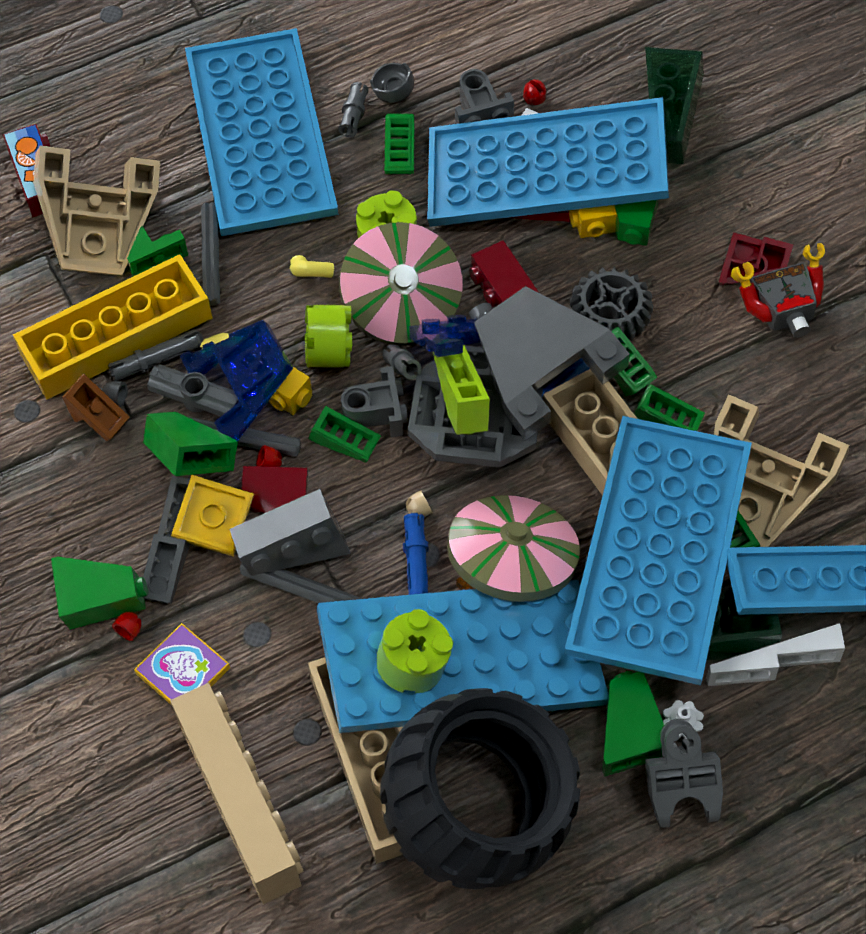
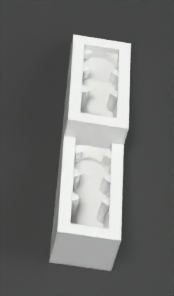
(763, 664)

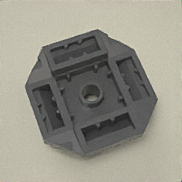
(435, 434)

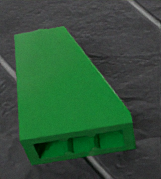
(635, 221)
(188, 445)
(95, 591)
(631, 724)

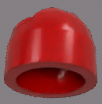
(532, 95)
(269, 457)
(127, 625)

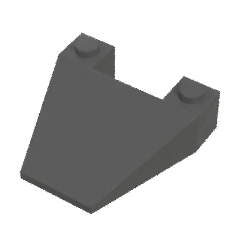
(535, 340)

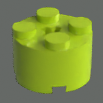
(383, 210)
(328, 336)
(413, 652)

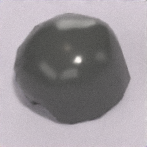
(392, 82)

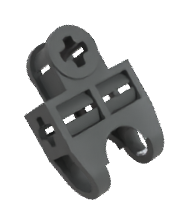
(683, 774)

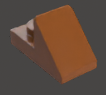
(93, 406)

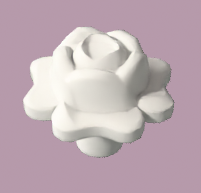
(686, 712)

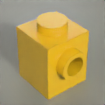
(594, 220)
(293, 392)

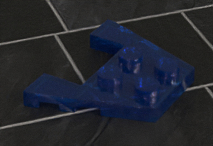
(445, 336)
(253, 367)

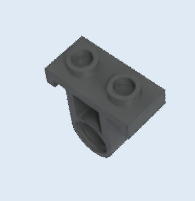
(480, 99)
(378, 401)

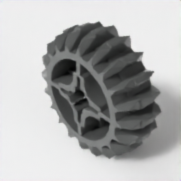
(614, 294)

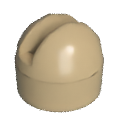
(418, 504)

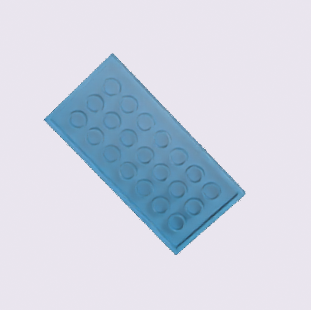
(260, 132)
(547, 162)
(659, 550)
(494, 647)

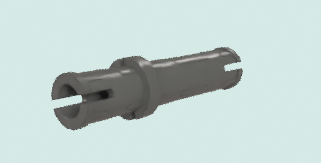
(148, 358)

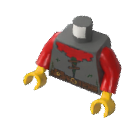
(784, 295)

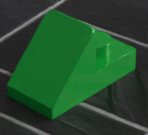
(148, 254)

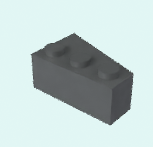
(290, 536)

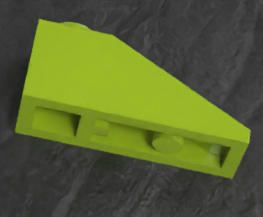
(463, 393)

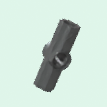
(180, 385)

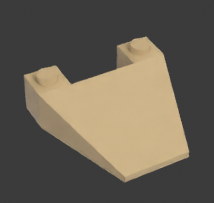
(93, 223)
(775, 485)

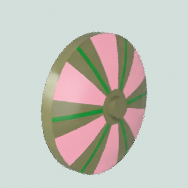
(398, 279)
(513, 548)

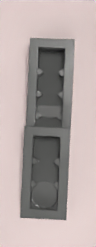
(167, 553)

